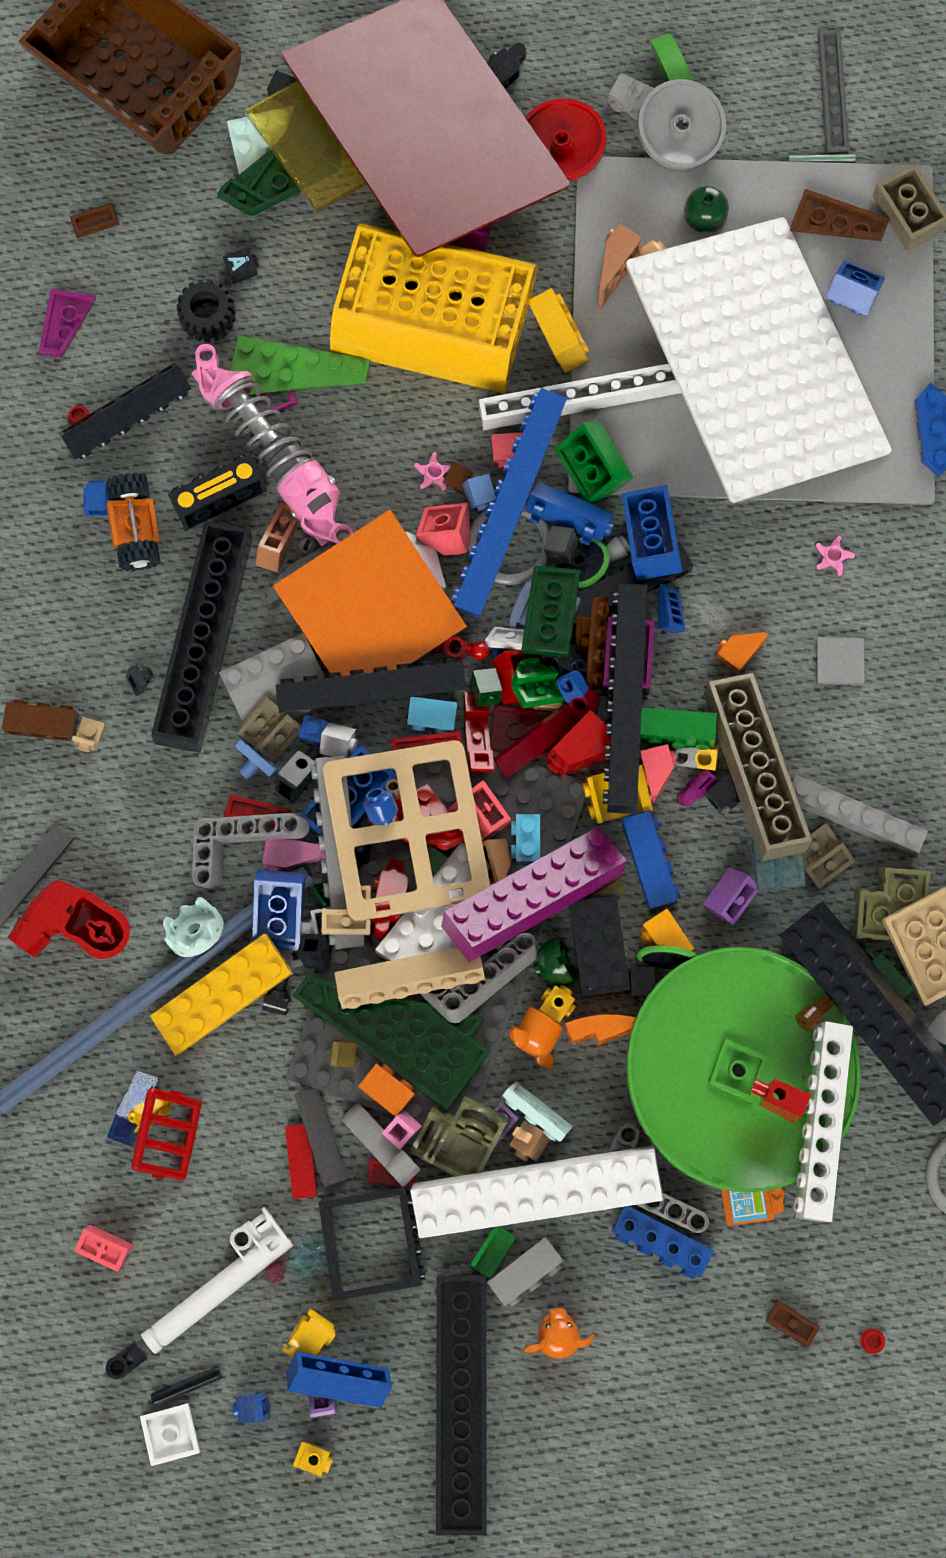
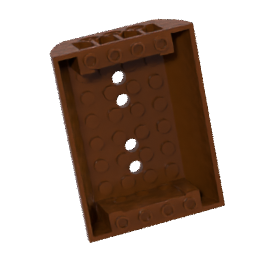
(159, 42)

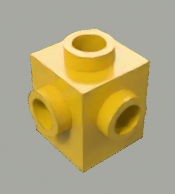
(548, 1006)

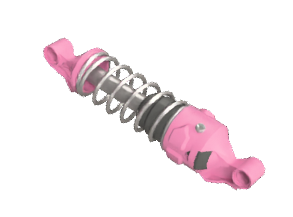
(298, 476)

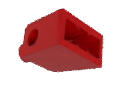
(791, 1099)

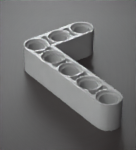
(240, 833)
(485, 988)
(662, 1209)

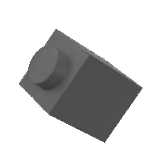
(561, 544)

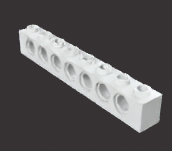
(830, 1135)

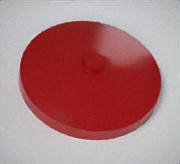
(570, 134)

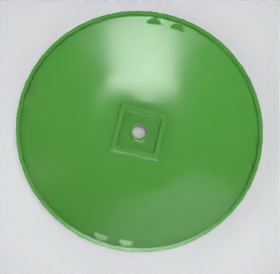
(682, 1055)

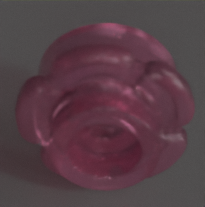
(274, 1273)

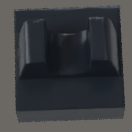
(139, 679)

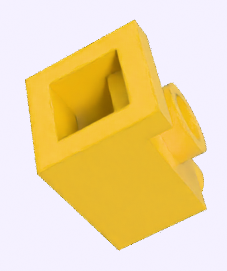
(308, 1449)

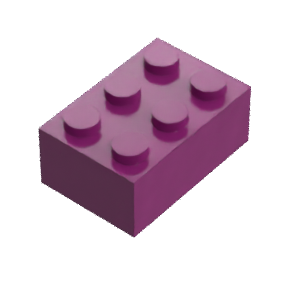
(648, 653)

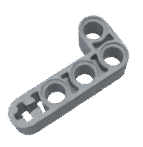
(371, 1135)

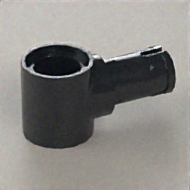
(277, 999)

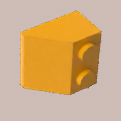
(664, 931)

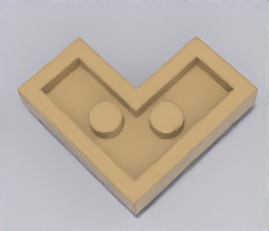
(339, 923)

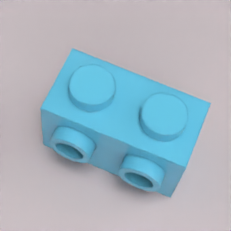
(431, 714)
(527, 839)

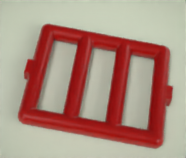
(142, 1140)

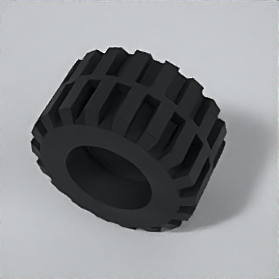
(206, 327)

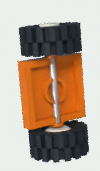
(132, 522)

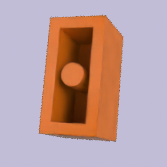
(387, 1090)

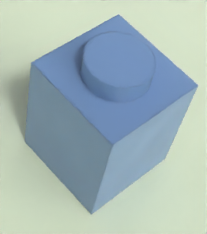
(479, 492)

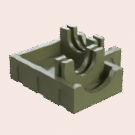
(889, 898)
(461, 1141)

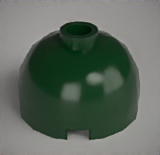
(706, 209)
(554, 963)

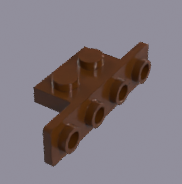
(590, 641)

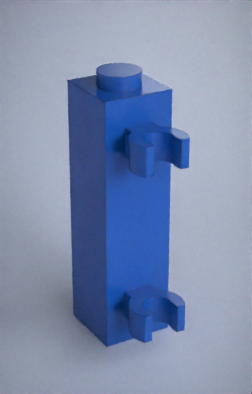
(569, 512)

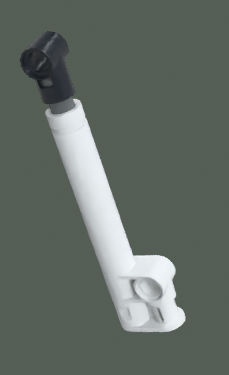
(263, 1248)

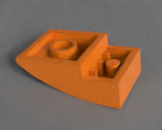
(600, 1027)

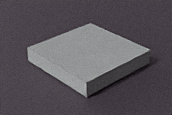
(840, 661)

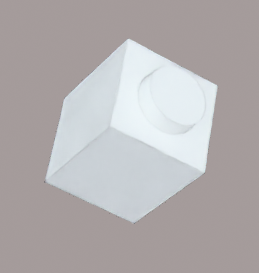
(338, 740)

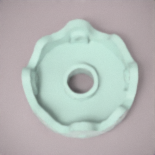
(198, 916)

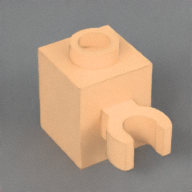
(529, 1142)

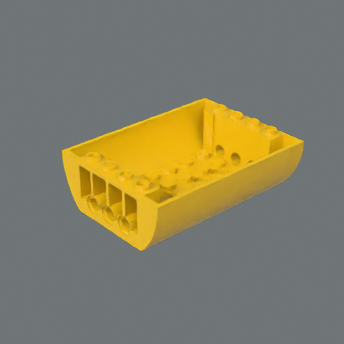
(423, 326)

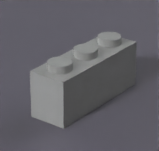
(526, 1272)

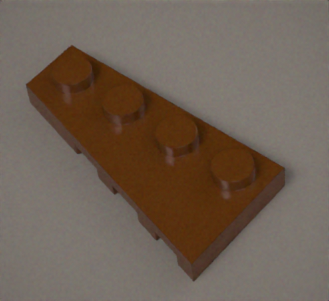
(836, 218)

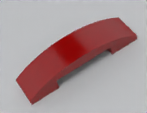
(477, 736)

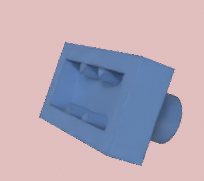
(255, 761)

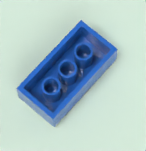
(651, 532)

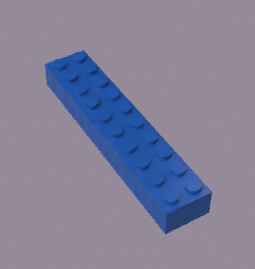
(511, 498)

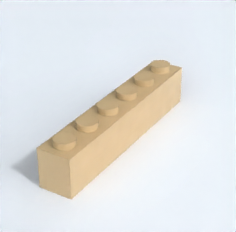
(406, 977)

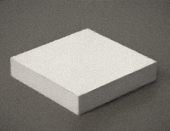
(170, 1434)

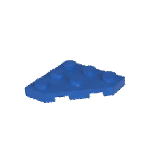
(932, 428)

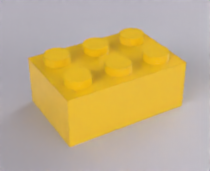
(559, 329)

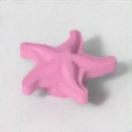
(432, 472)
(833, 556)

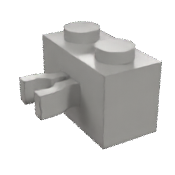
(628, 95)

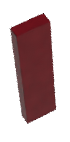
(536, 740)

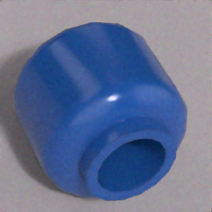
(380, 806)

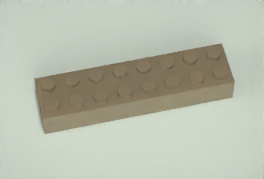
(757, 767)

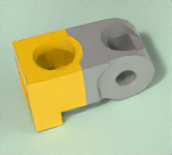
(696, 758)

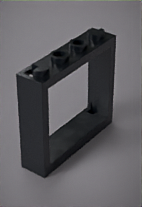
(331, 1249)

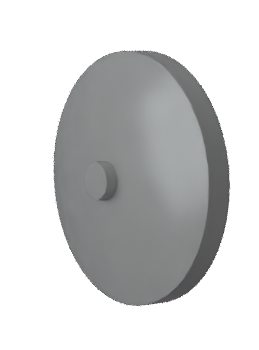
(681, 124)

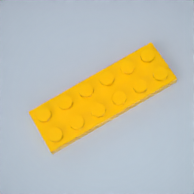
(221, 994)

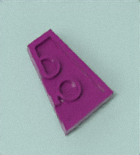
(62, 320)

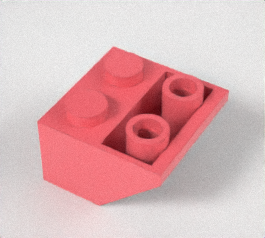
(490, 813)

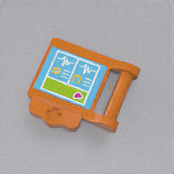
(752, 1206)

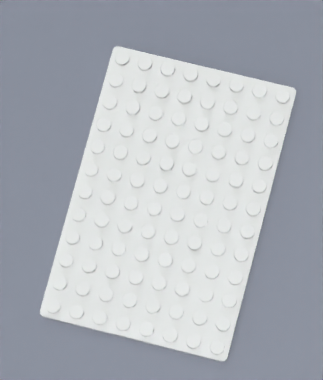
(758, 359)

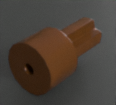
(811, 1016)

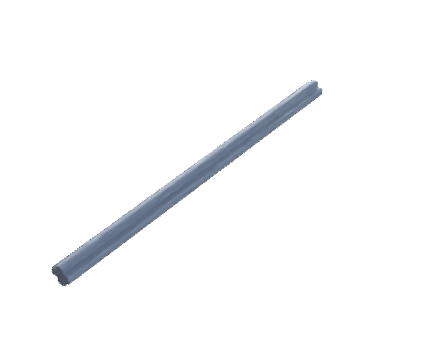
(124, 1011)

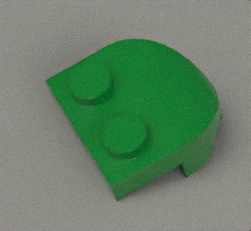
(535, 684)

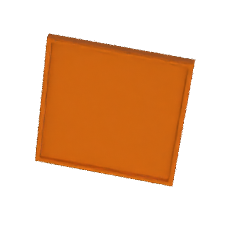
(370, 601)

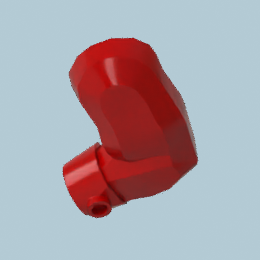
(74, 915)

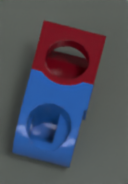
(577, 693)

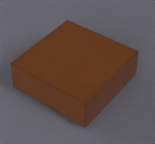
(457, 476)

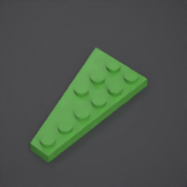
(295, 368)

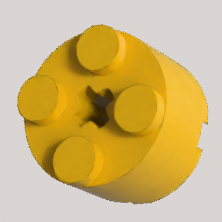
(310, 1335)

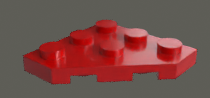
(430, 806)

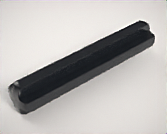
(186, 1386)

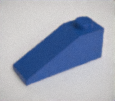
(252, 1408)

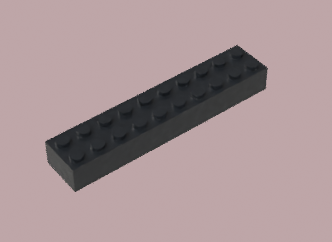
(202, 637)
(872, 1007)
(461, 1406)

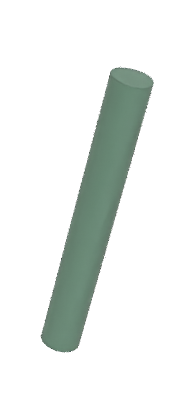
(835, 158)

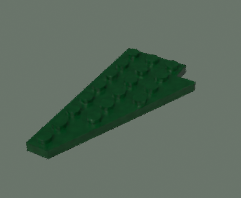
(406, 1037)

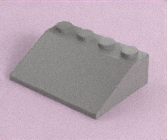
(258, 675)

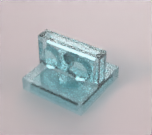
(778, 872)

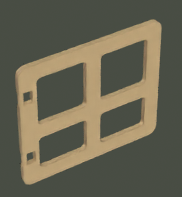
(413, 828)

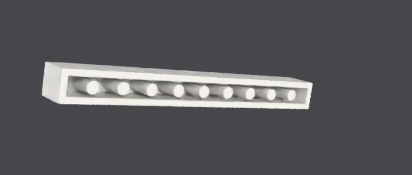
(583, 395)

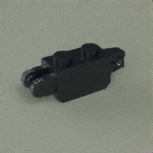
(506, 63)

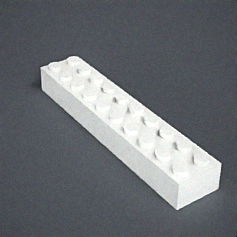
(537, 1191)

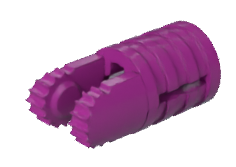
(697, 787)

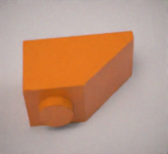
(739, 650)

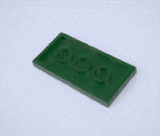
(551, 611)

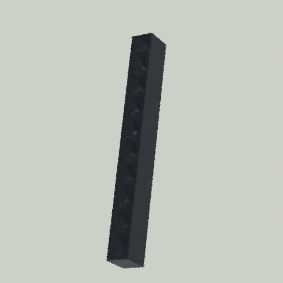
(627, 699)

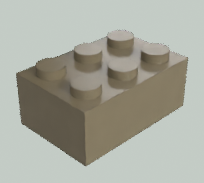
(911, 207)

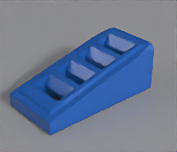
(670, 615)

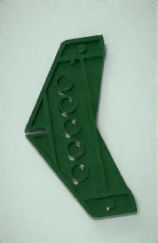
(259, 186)

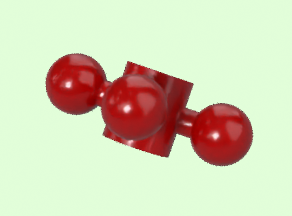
(478, 650)

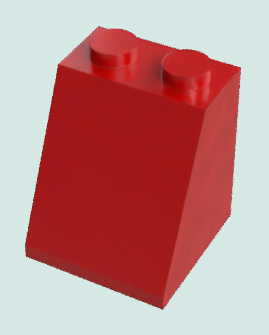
(580, 746)

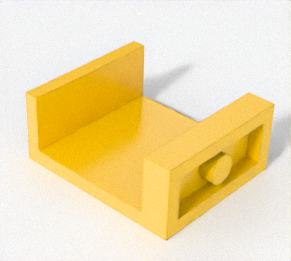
(594, 790)

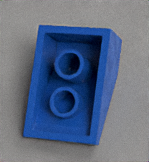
(279, 907)

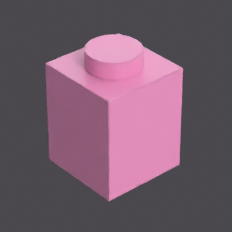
(402, 1129)

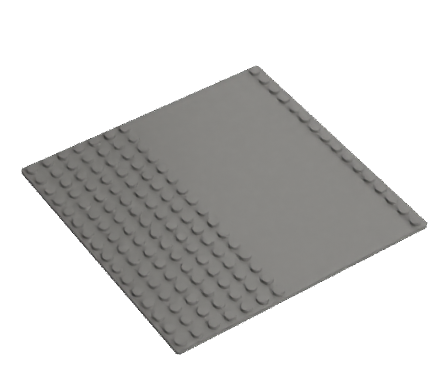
(887, 347)

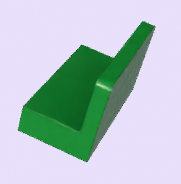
(493, 1251)

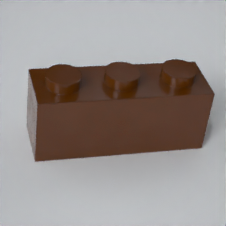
(40, 720)

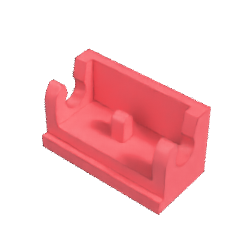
(103, 1247)

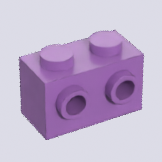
(732, 895)

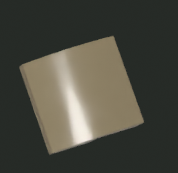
(268, 729)
(832, 856)

